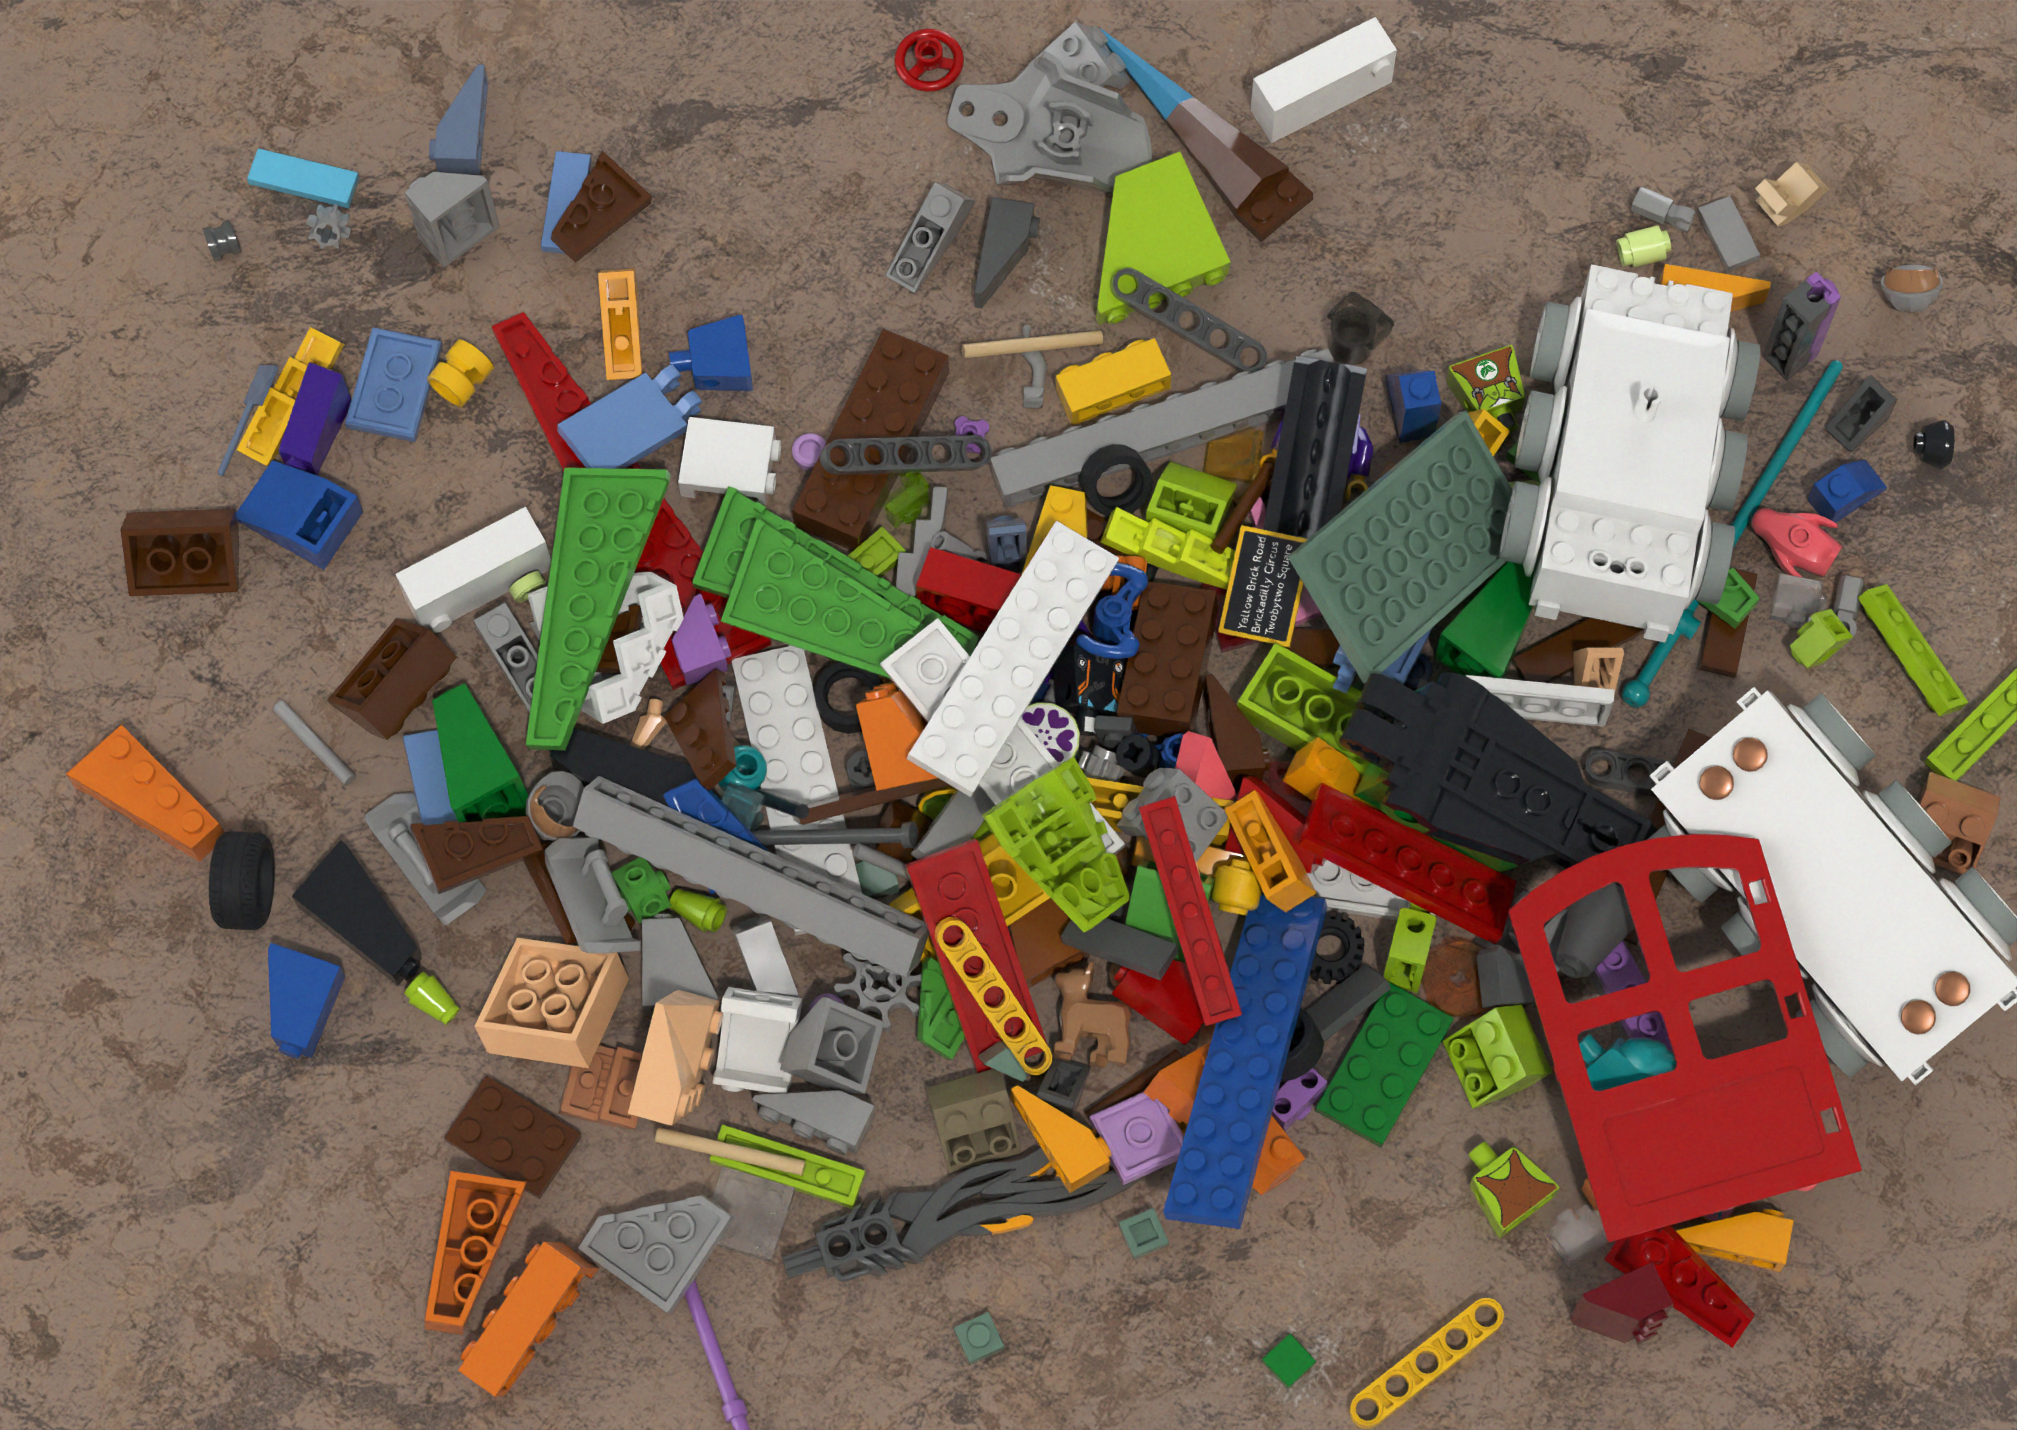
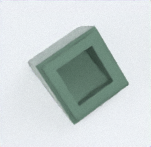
(876, 881)
(1002, 1059)

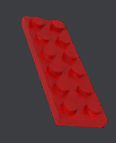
(1407, 863)
(960, 887)

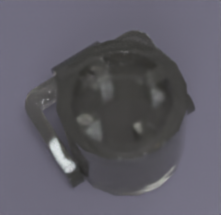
(1354, 329)

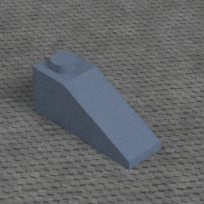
(461, 129)
(1007, 543)

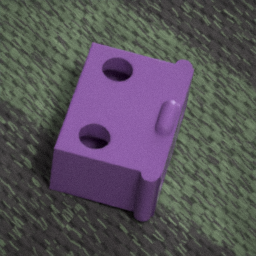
(1296, 1099)

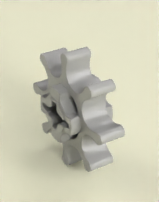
(882, 1000)

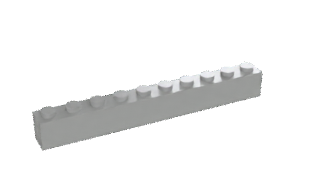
(1151, 430)
(751, 876)

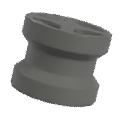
(221, 240)
(862, 778)

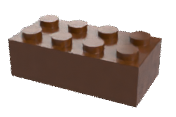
(1169, 669)

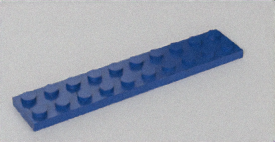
(1245, 1066)

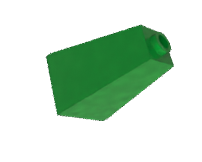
(1489, 627)
(475, 765)

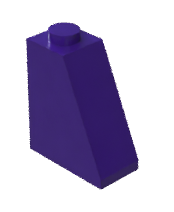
(315, 419)

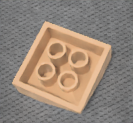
(551, 1003)
(675, 1057)

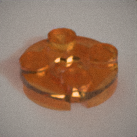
(1441, 991)

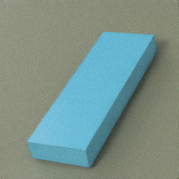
(303, 178)

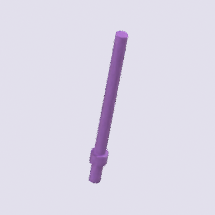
(733, 1408)

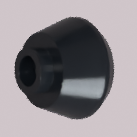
(1935, 443)

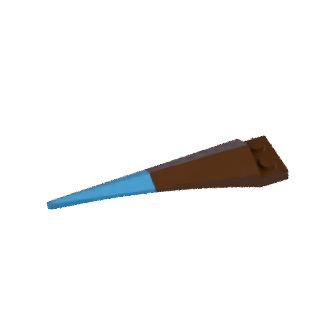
(1245, 175)

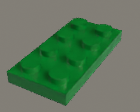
(1384, 1065)

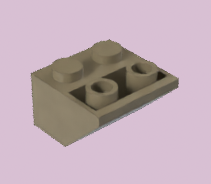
(973, 1120)

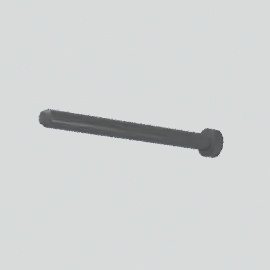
(906, 835)

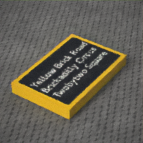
(1263, 588)

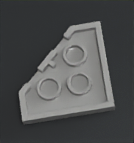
(658, 1246)

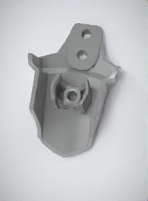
(1054, 128)

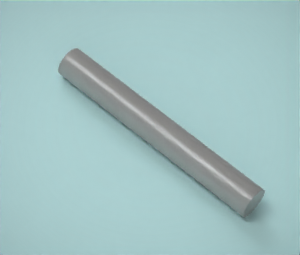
(314, 743)
(880, 860)

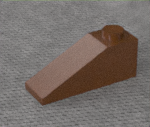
(1233, 734)

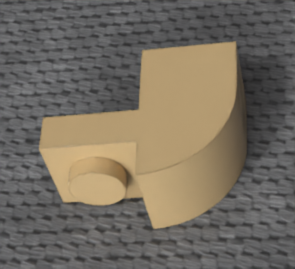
(1790, 193)

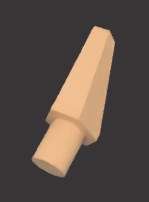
(649, 725)

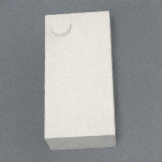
(1323, 80)
(473, 570)

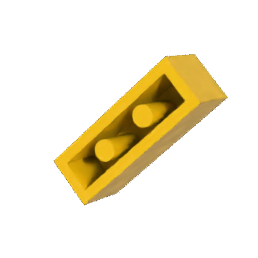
(1113, 381)

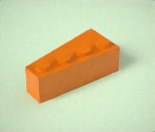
(140, 788)
(1177, 1090)
(470, 1237)
(525, 1316)

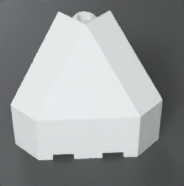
(636, 653)

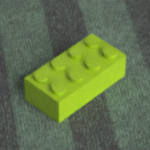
(1298, 703)

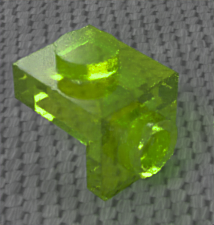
(908, 504)

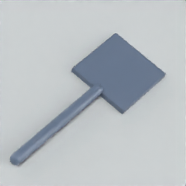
(255, 397)

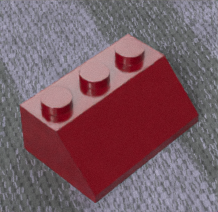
(1626, 1306)

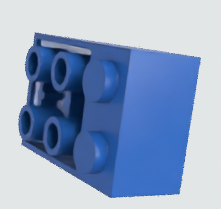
(300, 512)

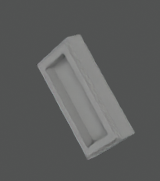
(1728, 233)

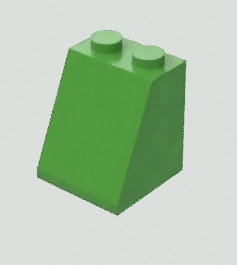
(1149, 906)

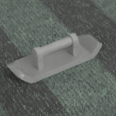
(391, 827)
(589, 895)

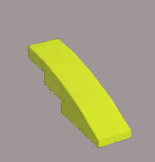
(1169, 548)

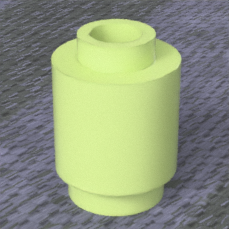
(1643, 246)

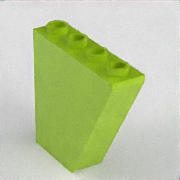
(1160, 231)

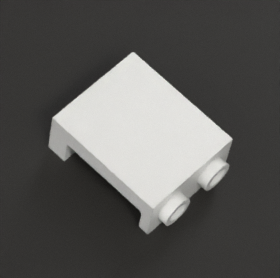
(729, 455)
(755, 1040)

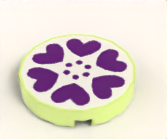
(1054, 729)

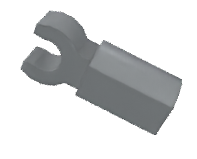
(1662, 209)
(949, 543)
(1847, 602)

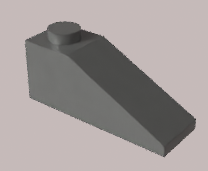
(1005, 243)

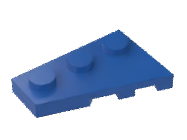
(706, 807)

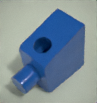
(717, 356)

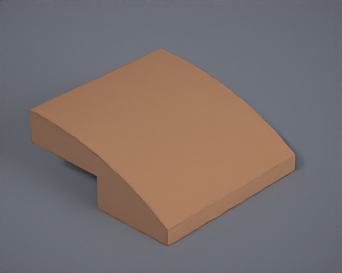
(604, 1089)

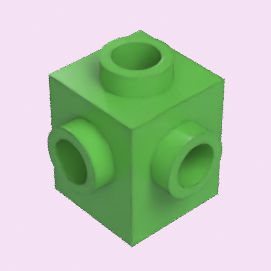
(642, 888)

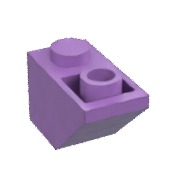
(697, 643)

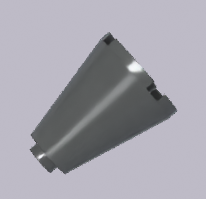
(1593, 930)

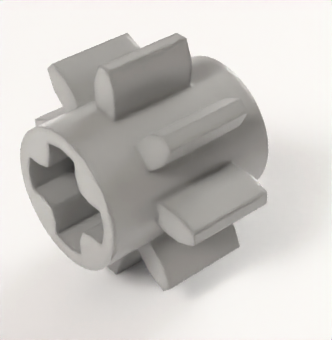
(329, 216)
(1101, 764)

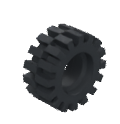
(1352, 956)

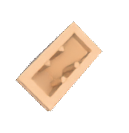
(1597, 667)

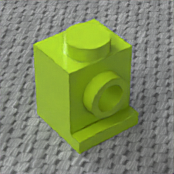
(1820, 639)

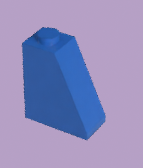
(1414, 403)
(300, 999)

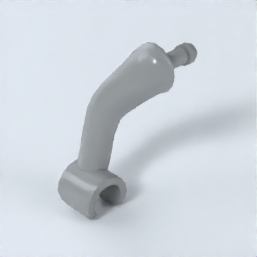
(1034, 394)

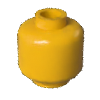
(1236, 888)

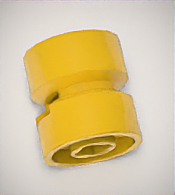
(458, 375)

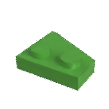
(937, 1017)

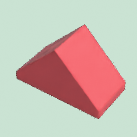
(1204, 767)

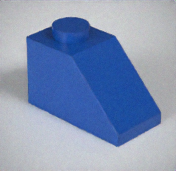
(1845, 490)

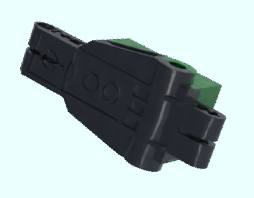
(1479, 776)

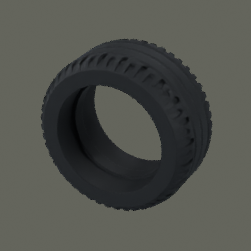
(241, 880)

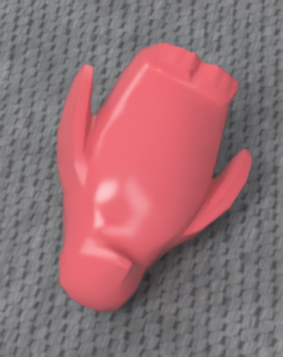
(1797, 540)

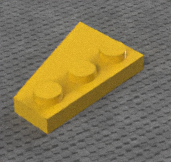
(1067, 508)

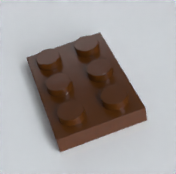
(512, 1137)

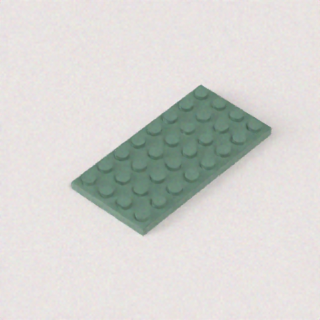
(1408, 546)

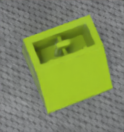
(1191, 500)
(1497, 1055)

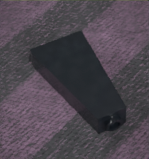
(623, 764)
(354, 912)

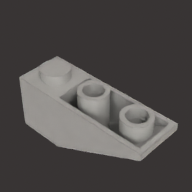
(930, 235)
(509, 650)
(823, 1114)

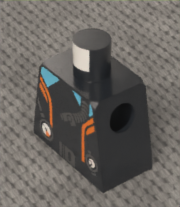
(1088, 686)

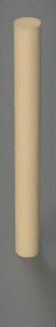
(1032, 344)
(730, 1151)

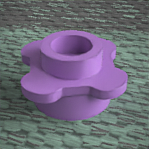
(965, 426)

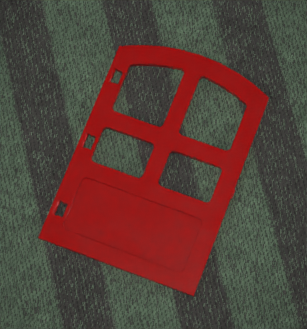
(1710, 1127)

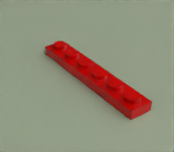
(1190, 911)

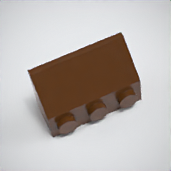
(181, 552)
(393, 678)

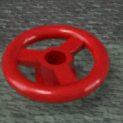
(929, 44)

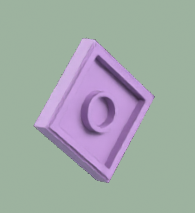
(1138, 1136)

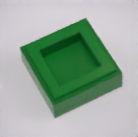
(1288, 1361)

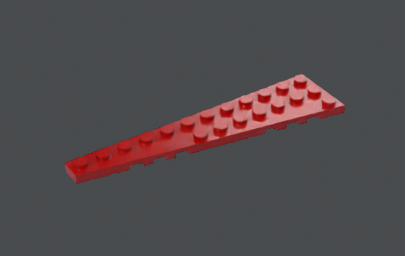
(669, 547)

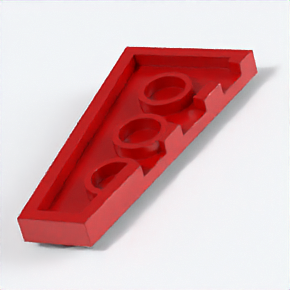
(1688, 1279)

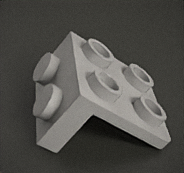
(1087, 56)
(1199, 812)

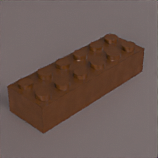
(886, 402)

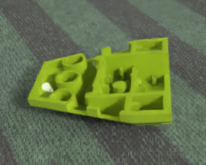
(1060, 844)

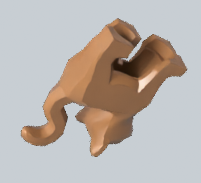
(1091, 1019)

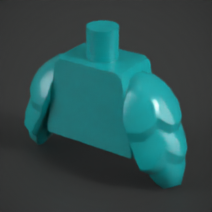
(1624, 1061)

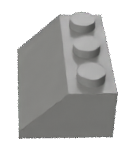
(451, 213)

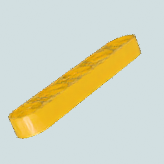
(987, 978)
(1415, 1378)

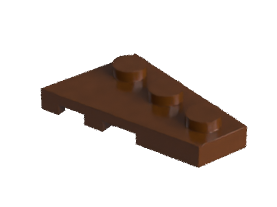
(471, 850)

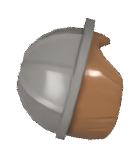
(1912, 287)
(554, 805)

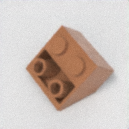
(1964, 817)

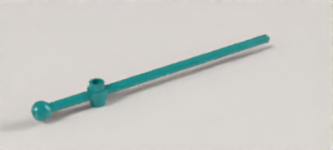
(1637, 691)

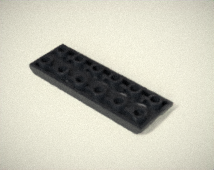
(1314, 446)

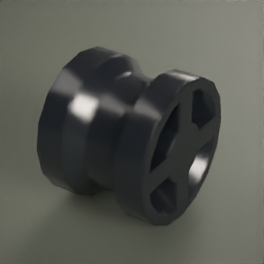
(1146, 760)

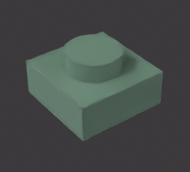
(1143, 1234)
(979, 1338)

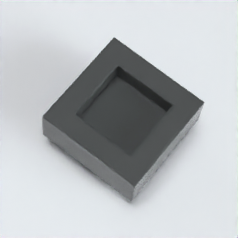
(1113, 730)

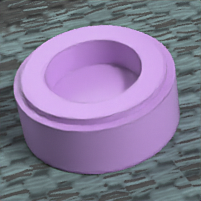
(807, 450)

